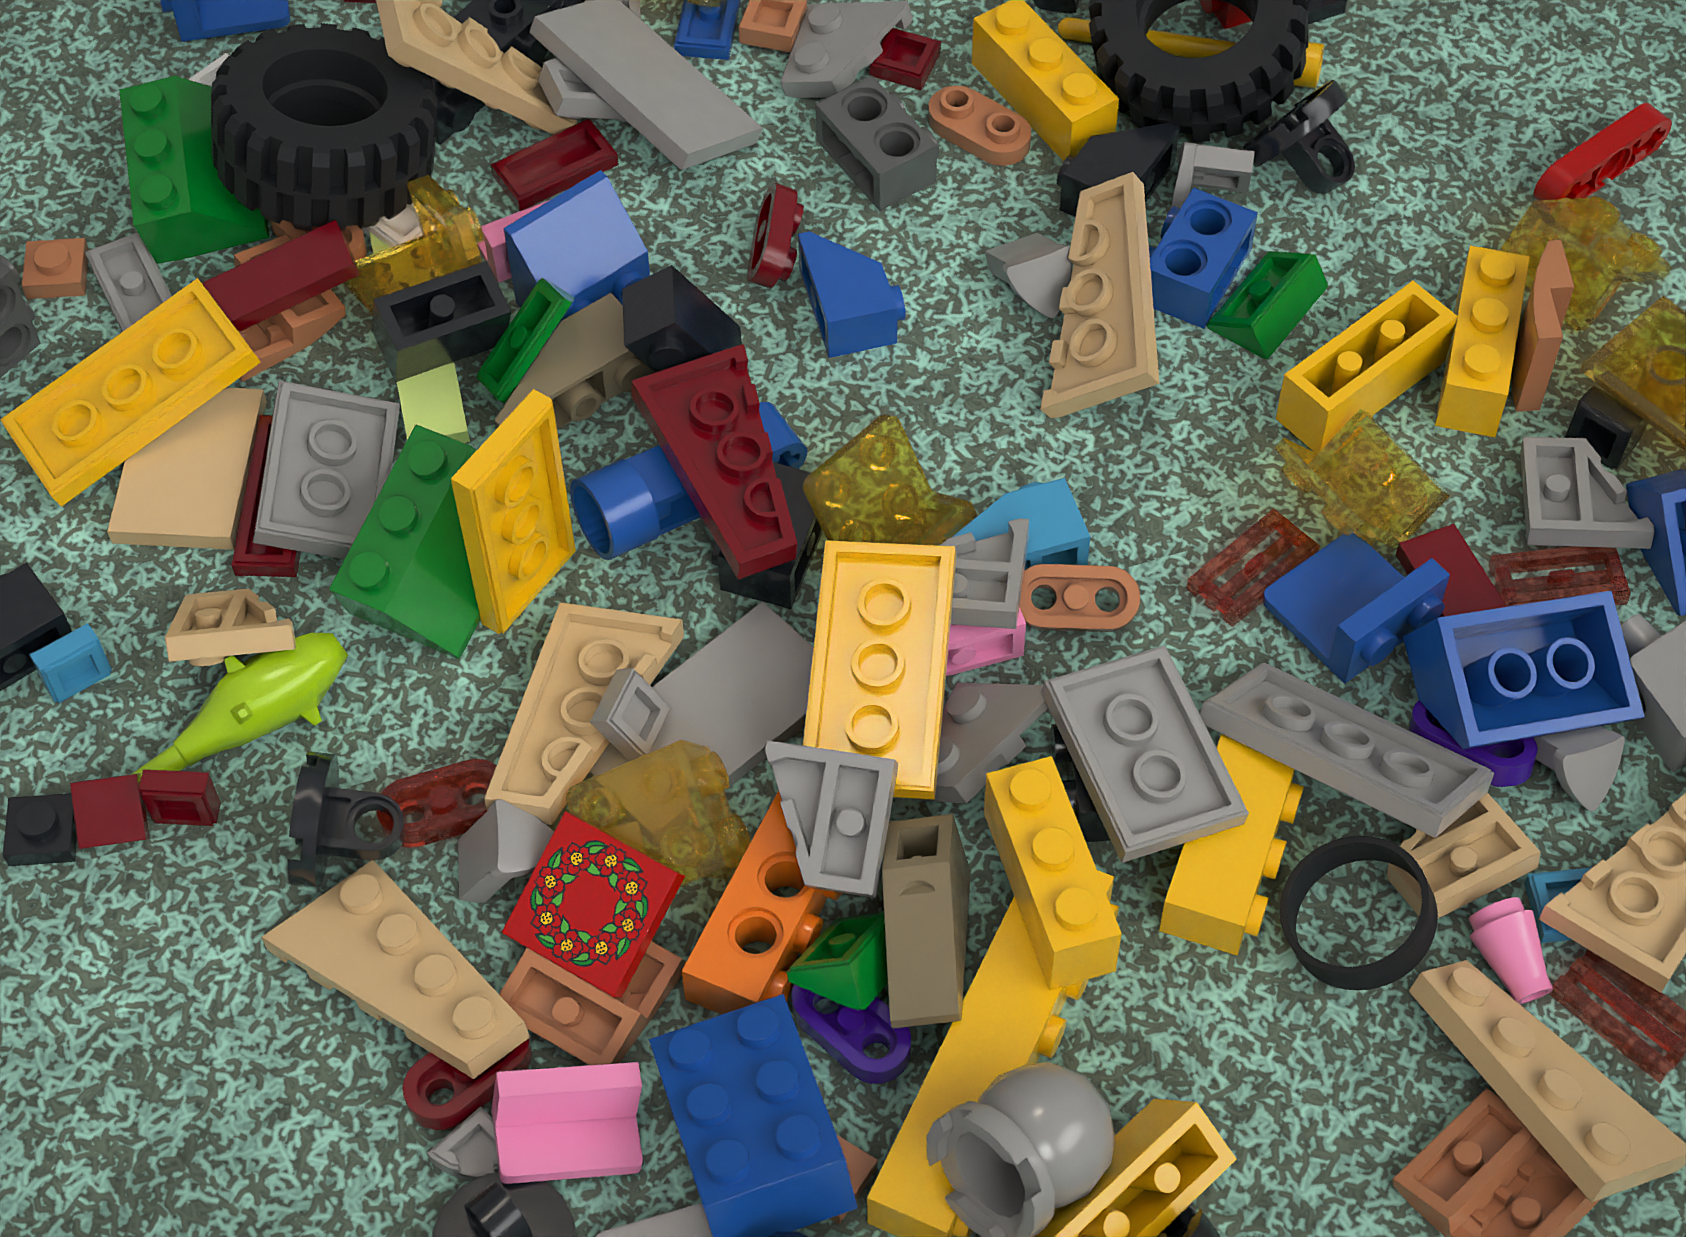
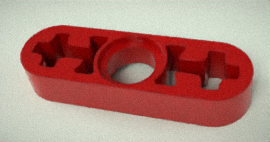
(1605, 155)

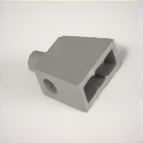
(1661, 684)

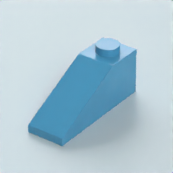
(1055, 523)

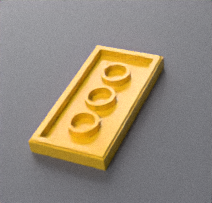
(129, 392)
(515, 512)
(883, 656)

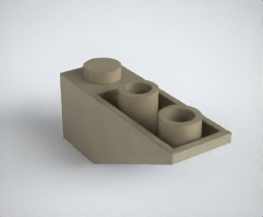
(581, 364)
(925, 920)

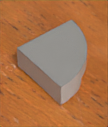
(468, 1148)

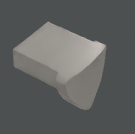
(1212, 169)
(1034, 270)
(1583, 762)
(499, 848)

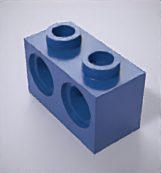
(1199, 255)

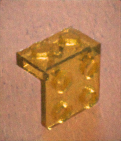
(445, 246)
(1597, 249)
(1366, 482)
(880, 493)
(669, 809)

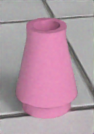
(1512, 948)

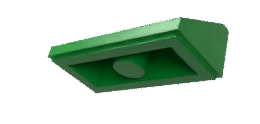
(1270, 302)
(524, 339)
(846, 961)

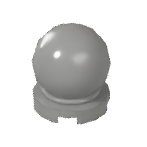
(1023, 1149)

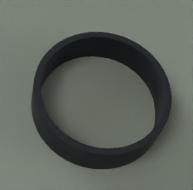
(1336, 854)

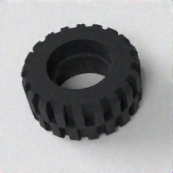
(1199, 92)
(321, 127)

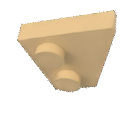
(223, 625)
(1467, 858)

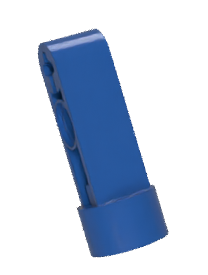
(644, 497)

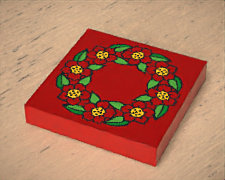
(593, 904)

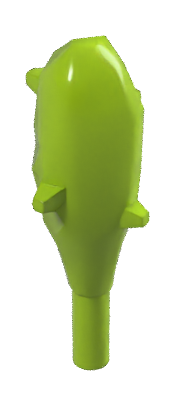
(257, 700)

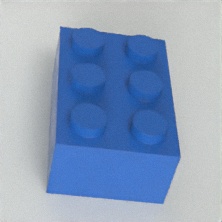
(753, 1122)

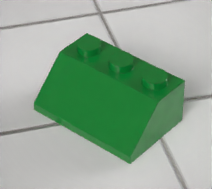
(171, 173)
(411, 555)

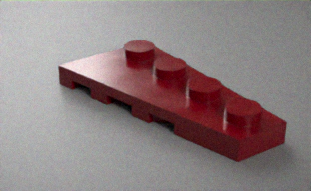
(717, 445)

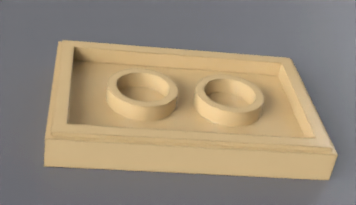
(191, 478)

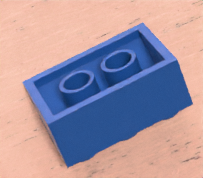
(1525, 670)

